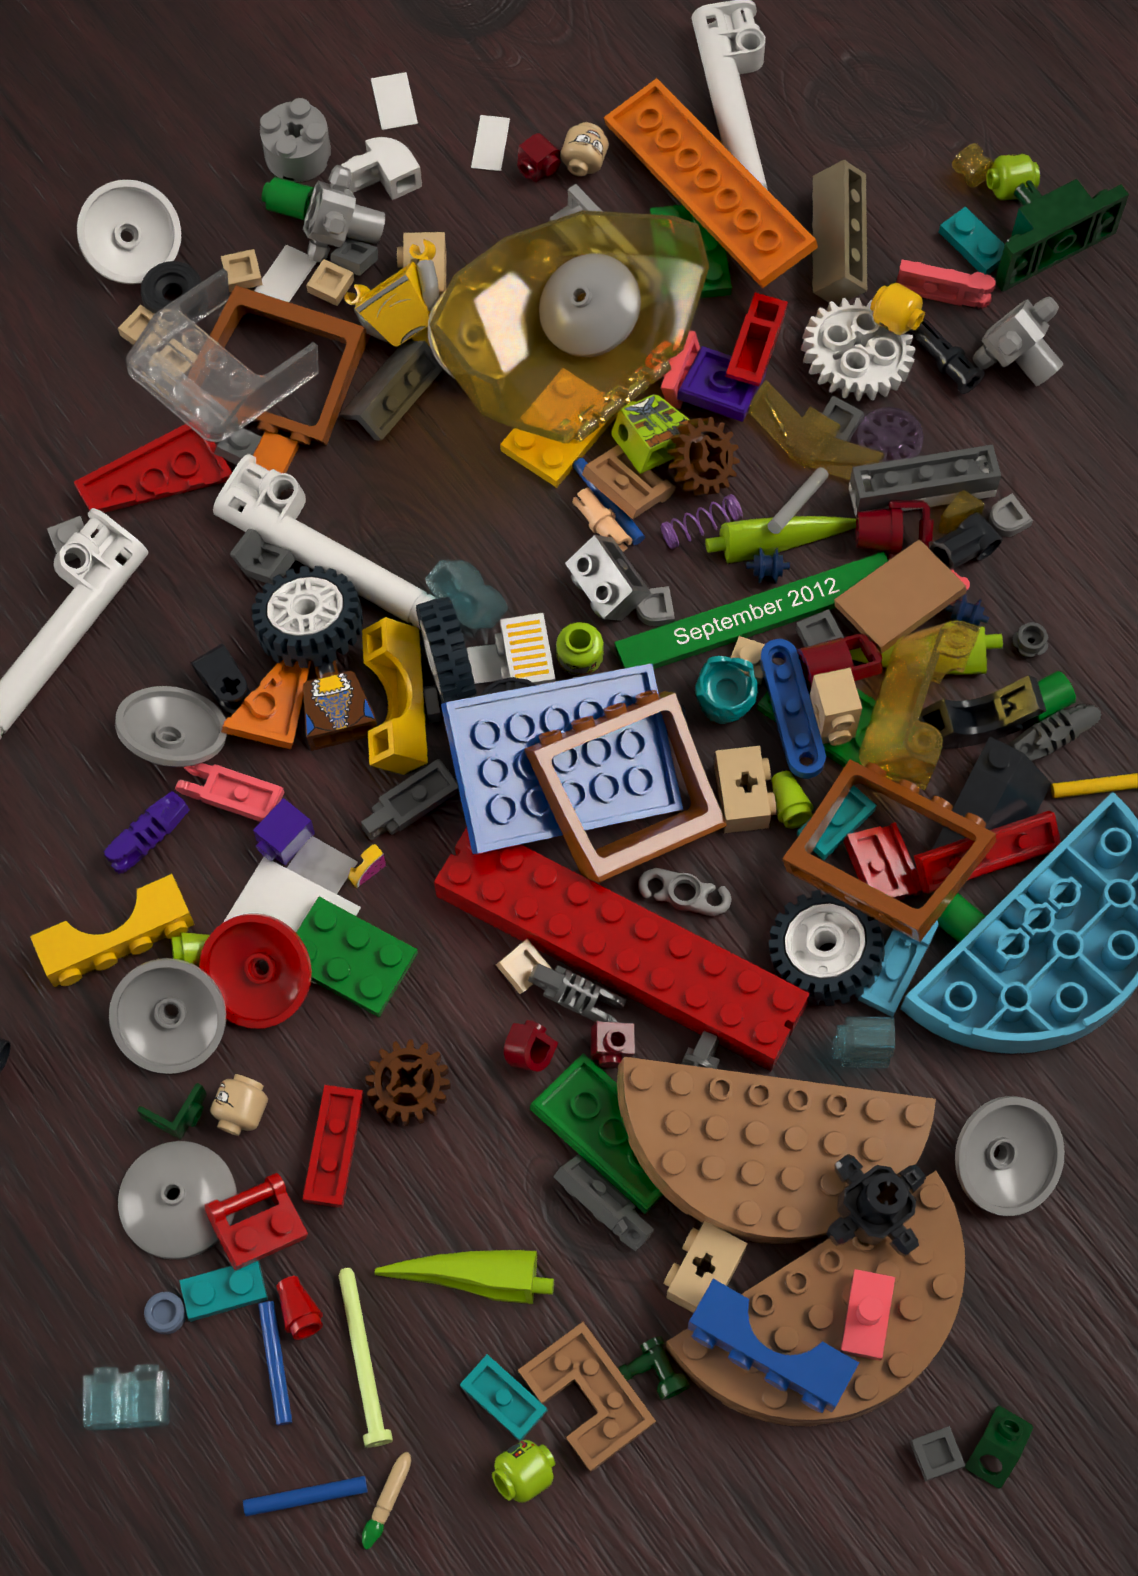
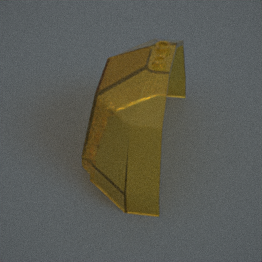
(507, 364)

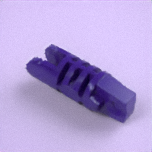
(146, 832)

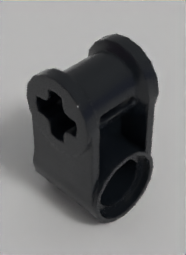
(222, 677)

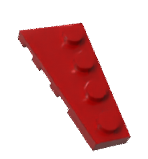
(157, 470)

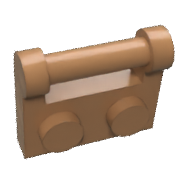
(624, 485)

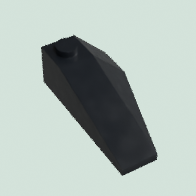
(999, 789)

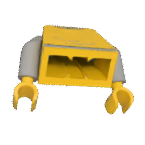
(401, 303)

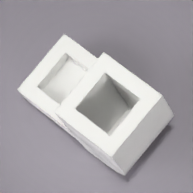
(385, 162)

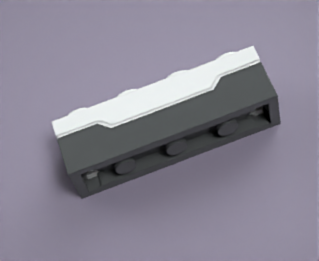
(925, 478)

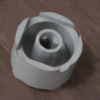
(295, 140)

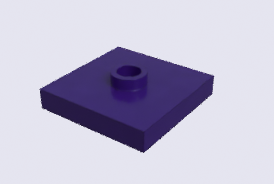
(712, 390)

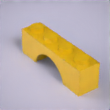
(395, 657)
(71, 953)

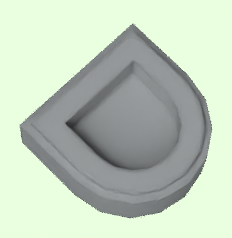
(1009, 517)
(656, 608)

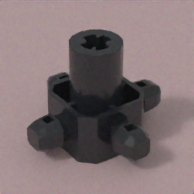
(865, 1215)

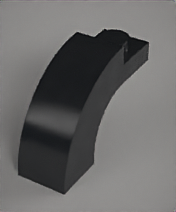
(993, 715)

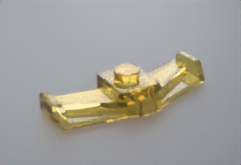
(809, 438)

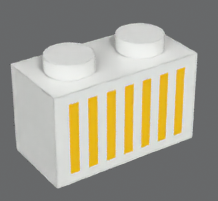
(525, 649)

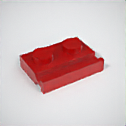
(883, 861)

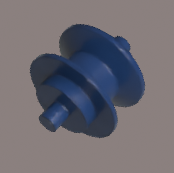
(768, 565)
(967, 612)

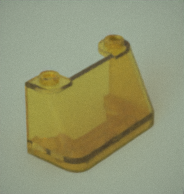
(894, 734)

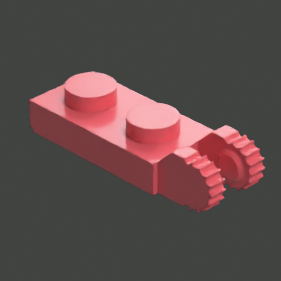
(946, 284)
(232, 791)

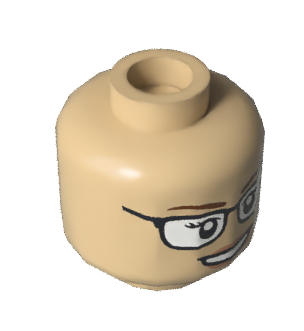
(584, 149)
(239, 1104)

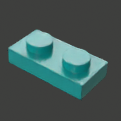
(973, 240)
(848, 818)
(223, 1291)
(503, 1397)

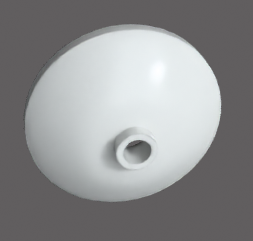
(130, 208)

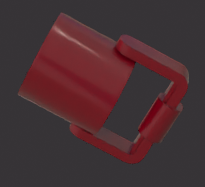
(836, 655)

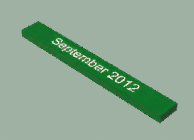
(744, 617)

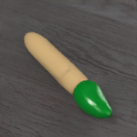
(385, 1503)

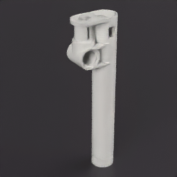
(728, 49)
(276, 523)
(93, 590)

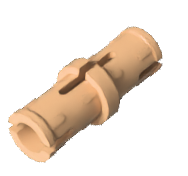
(600, 518)

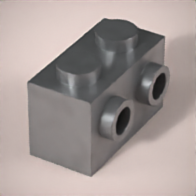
(607, 578)

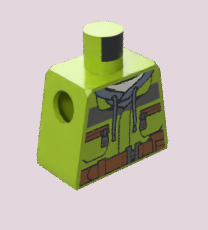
(645, 431)

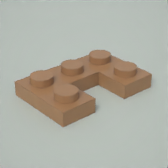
(619, 1410)

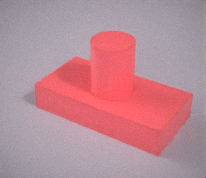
(679, 368)
(867, 1315)

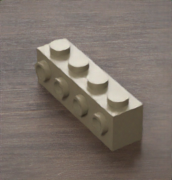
(840, 233)

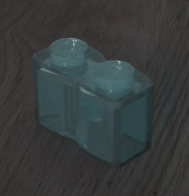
(473, 601)
(865, 1042)
(126, 1399)

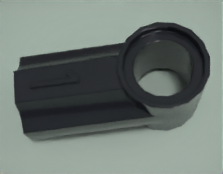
(970, 540)

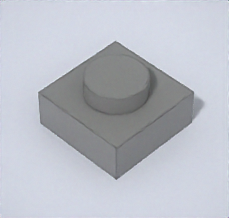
(62, 532)

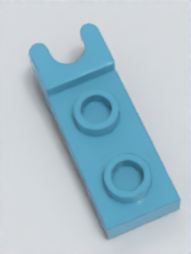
(897, 971)

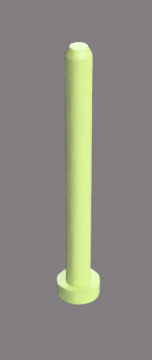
(376, 1433)

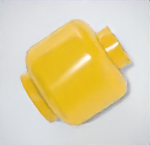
(897, 308)

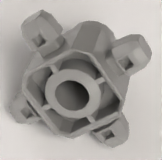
(335, 216)
(1020, 338)

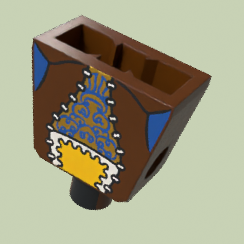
(335, 708)

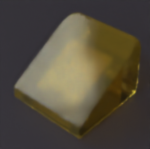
(959, 510)

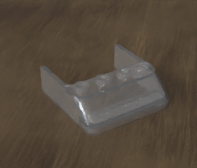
(199, 376)

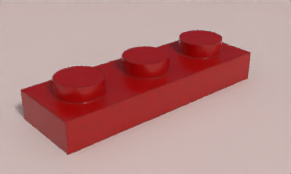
(333, 1146)

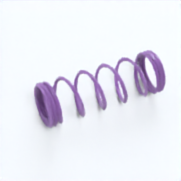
(670, 535)

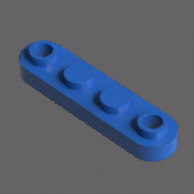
(792, 708)

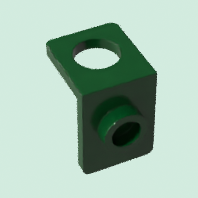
(187, 1116)
(1005, 1440)

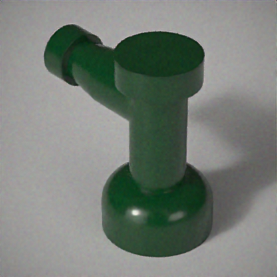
(655, 1357)

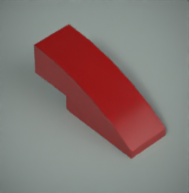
(757, 339)

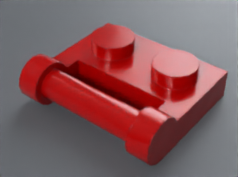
(261, 1233)

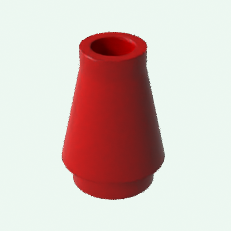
(299, 1310)

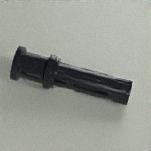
(949, 359)

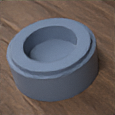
(165, 1313)

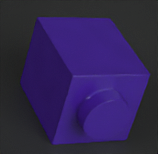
(283, 832)

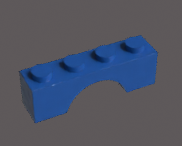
(816, 1374)

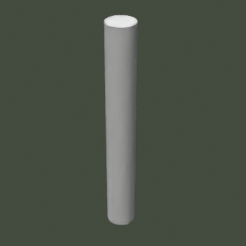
(797, 500)

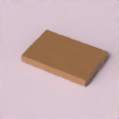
(900, 595)

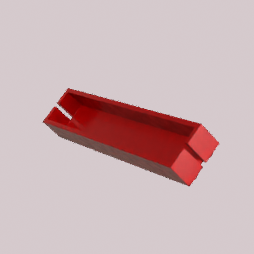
(625, 947)

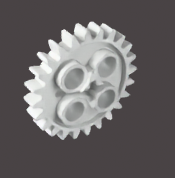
(856, 351)

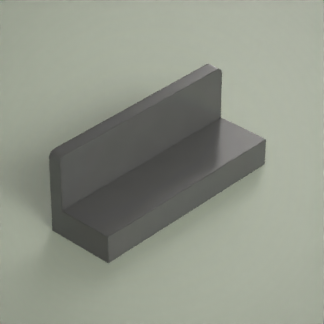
(393, 388)

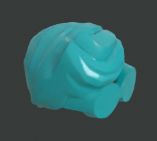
(725, 690)

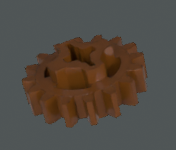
(703, 456)
(419, 1071)

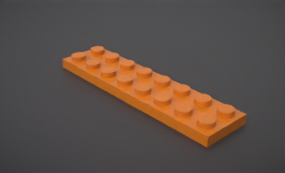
(711, 183)

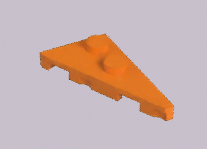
(272, 709)

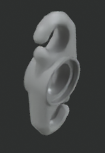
(697, 904)

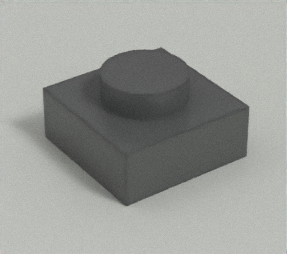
(355, 256)
(845, 415)
(238, 445)
(818, 629)
(937, 1453)

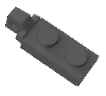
(411, 800)
(604, 1201)

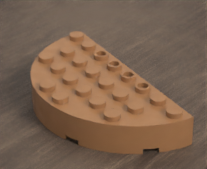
(761, 1147)
(810, 1304)

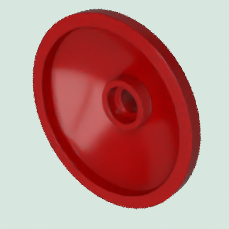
(233, 959)

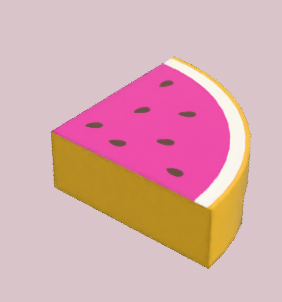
(372, 863)

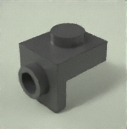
(261, 559)

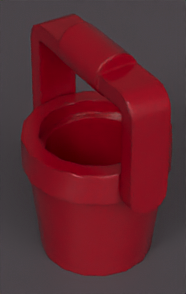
(884, 527)

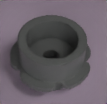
(1037, 633)

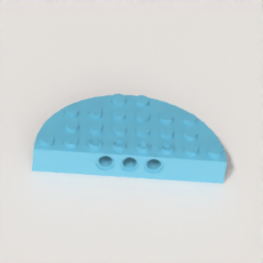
(1050, 953)

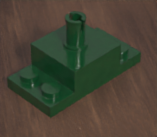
(1056, 228)

